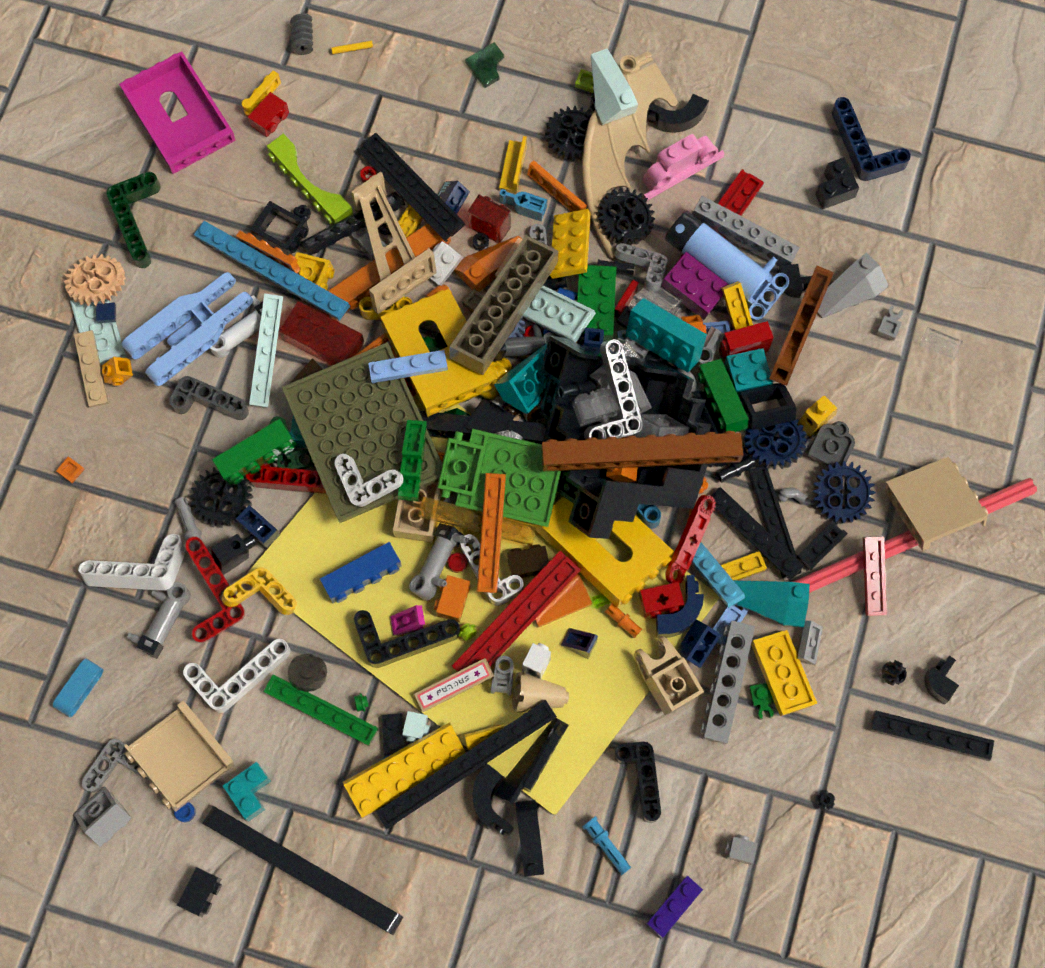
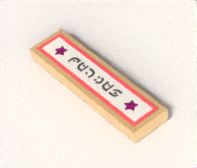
(454, 685)

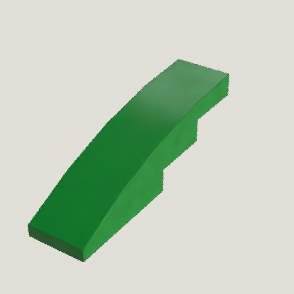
(412, 460)

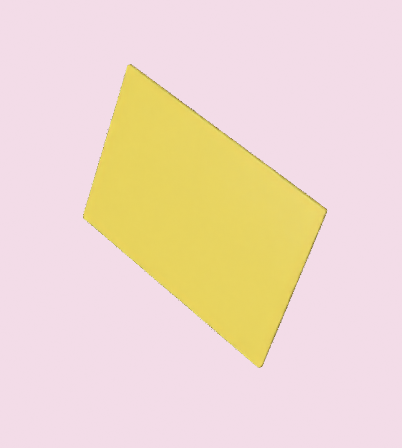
(600, 688)

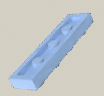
(408, 366)

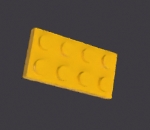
(572, 242)
(783, 673)

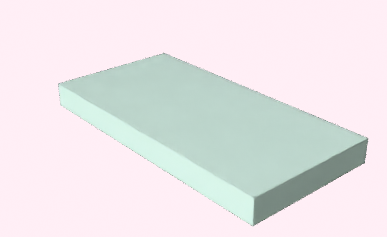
(559, 314)
(106, 334)

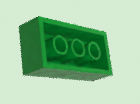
(597, 292)
(254, 452)

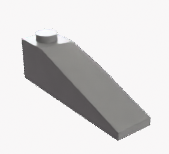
(857, 284)

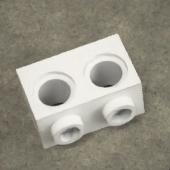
(536, 660)

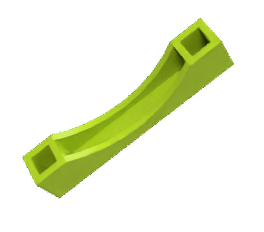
(331, 205)

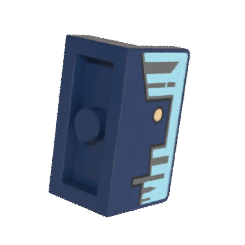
(453, 194)

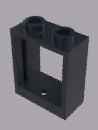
(265, 220)
(769, 417)

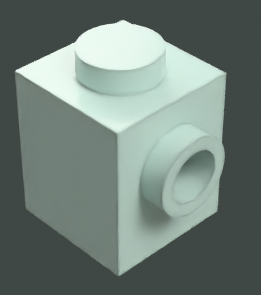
(415, 726)

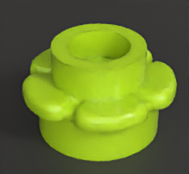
(467, 631)

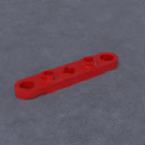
(686, 549)

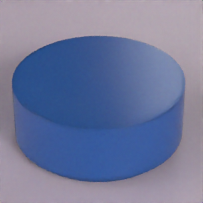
(185, 813)

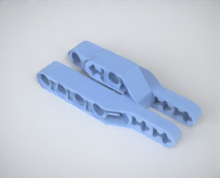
(194, 336)

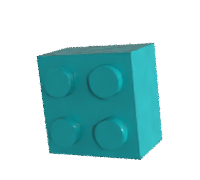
(748, 370)

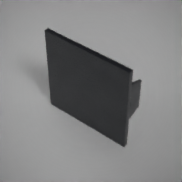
(489, 418)

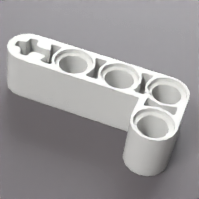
(503, 586)

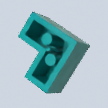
(243, 790)

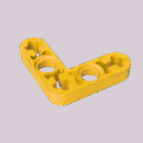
(259, 585)

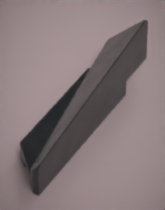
(532, 763)

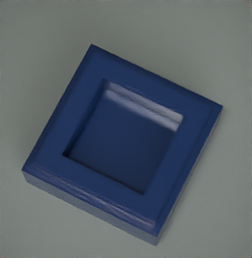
(106, 312)

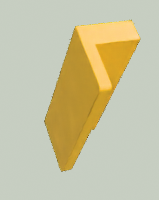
(513, 165)

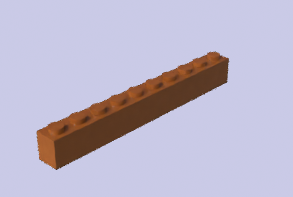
(641, 451)

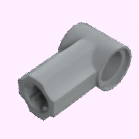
(711, 343)

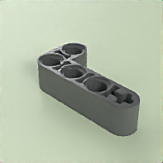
(210, 401)

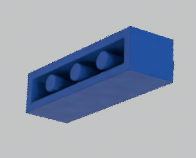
(361, 572)

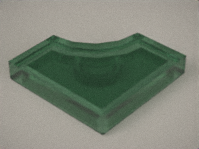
(485, 64)

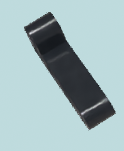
(643, 782)

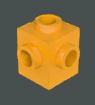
(117, 371)

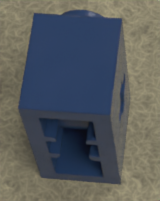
(258, 527)
(698, 643)

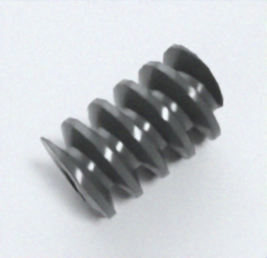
(301, 34)

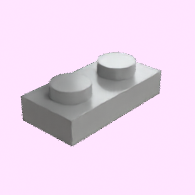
(810, 642)

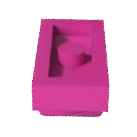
(408, 620)

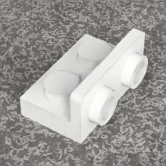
(446, 261)

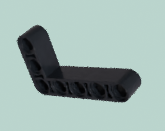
(402, 642)

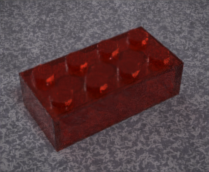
(320, 335)

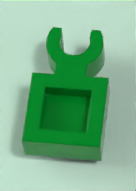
(761, 697)

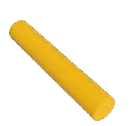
(352, 47)

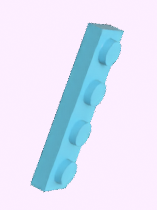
(717, 577)

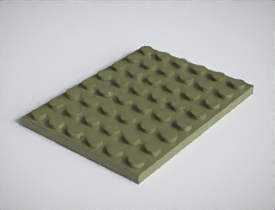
(352, 416)

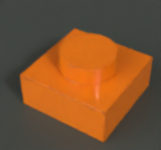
(70, 470)

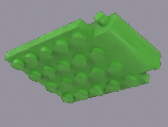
(527, 488)

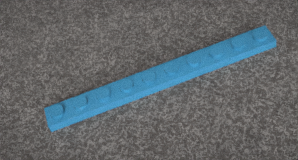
(272, 270)

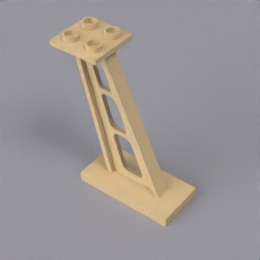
(415, 269)

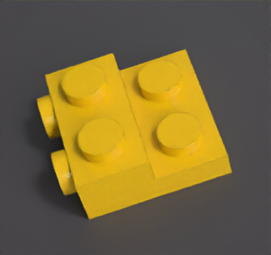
(315, 269)

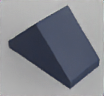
(580, 642)

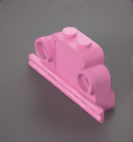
(679, 163)

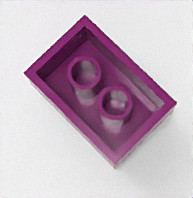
(695, 285)

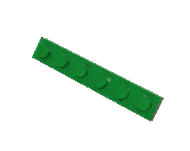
(321, 710)

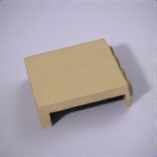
(935, 501)
(179, 757)

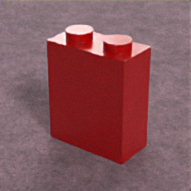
(746, 339)

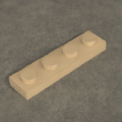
(91, 369)

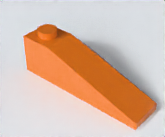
(480, 267)

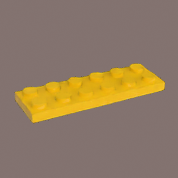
(403, 770)

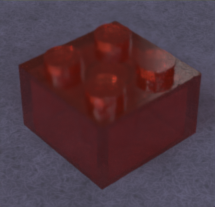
(489, 218)

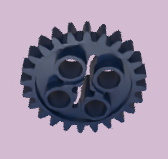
(770, 454)
(826, 491)

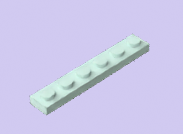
(266, 350)

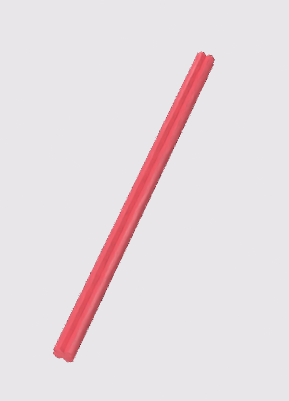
(906, 541)

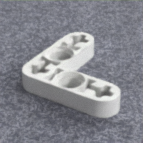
(360, 487)

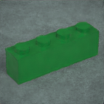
(722, 396)

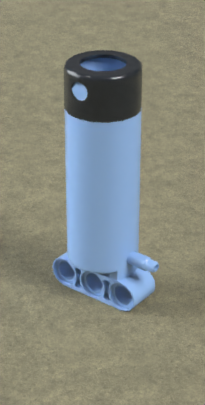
(726, 261)

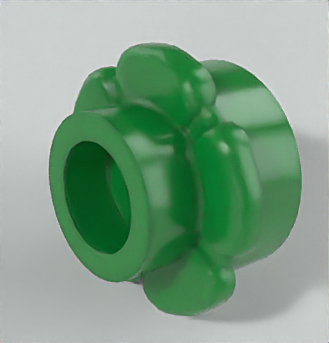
(360, 702)

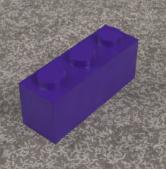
(674, 907)

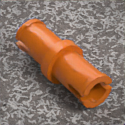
(623, 620)

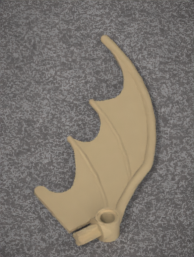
(608, 143)

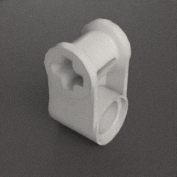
(503, 678)

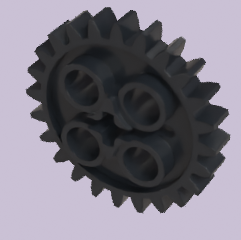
(557, 128)
(625, 216)
(204, 493)

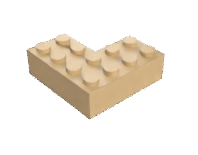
(407, 522)

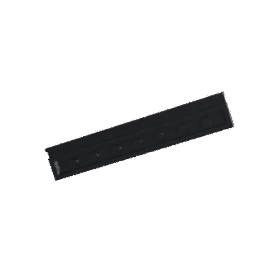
(411, 187)

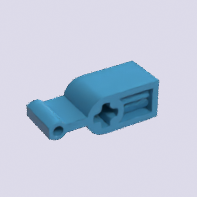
(532, 205)

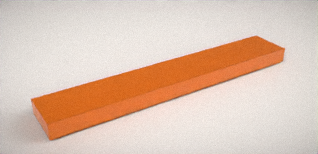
(491, 533)

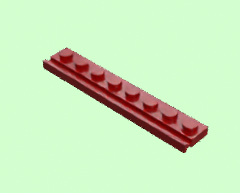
(740, 194)
(520, 612)

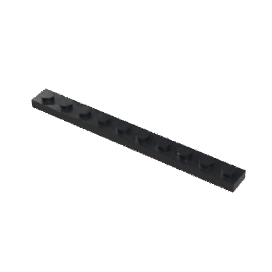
(466, 764)

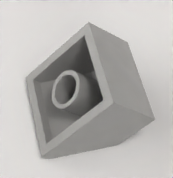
(102, 816)

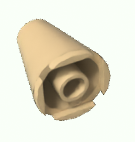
(533, 691)

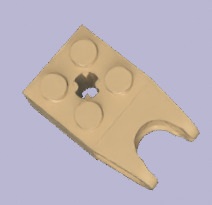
(665, 672)

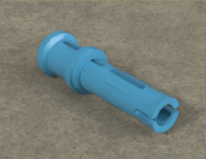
(601, 838)

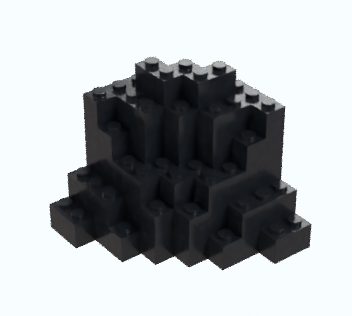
(594, 496)

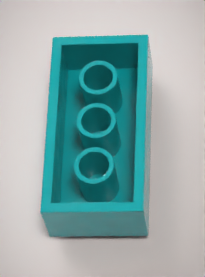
(665, 335)

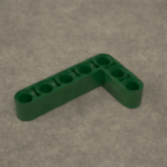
(127, 218)

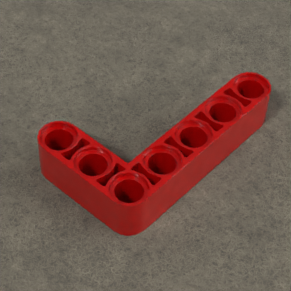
(283, 481)
(217, 589)

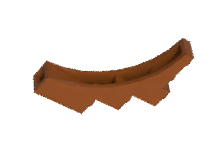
(801, 325)

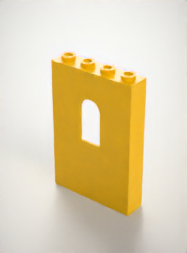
(444, 388)
(611, 577)

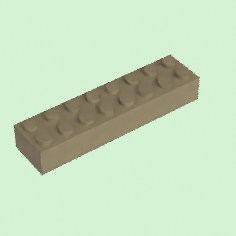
(503, 305)

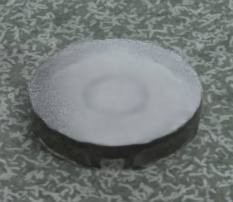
(307, 672)

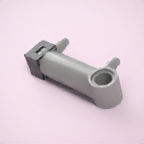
(425, 583)
(153, 640)

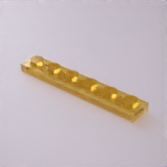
(472, 520)

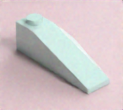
(612, 92)

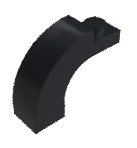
(680, 119)
(482, 791)
(529, 838)

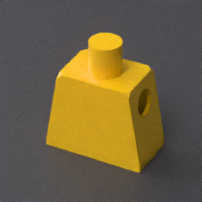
(819, 413)

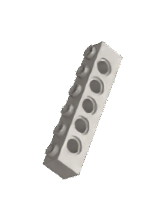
(745, 232)
(745, 634)

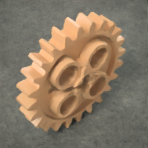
(95, 280)

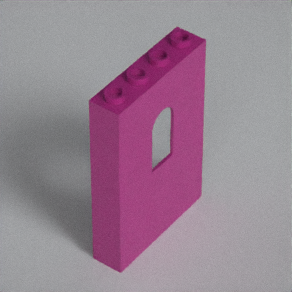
(190, 137)

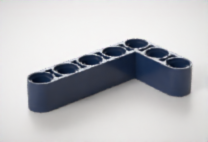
(861, 146)

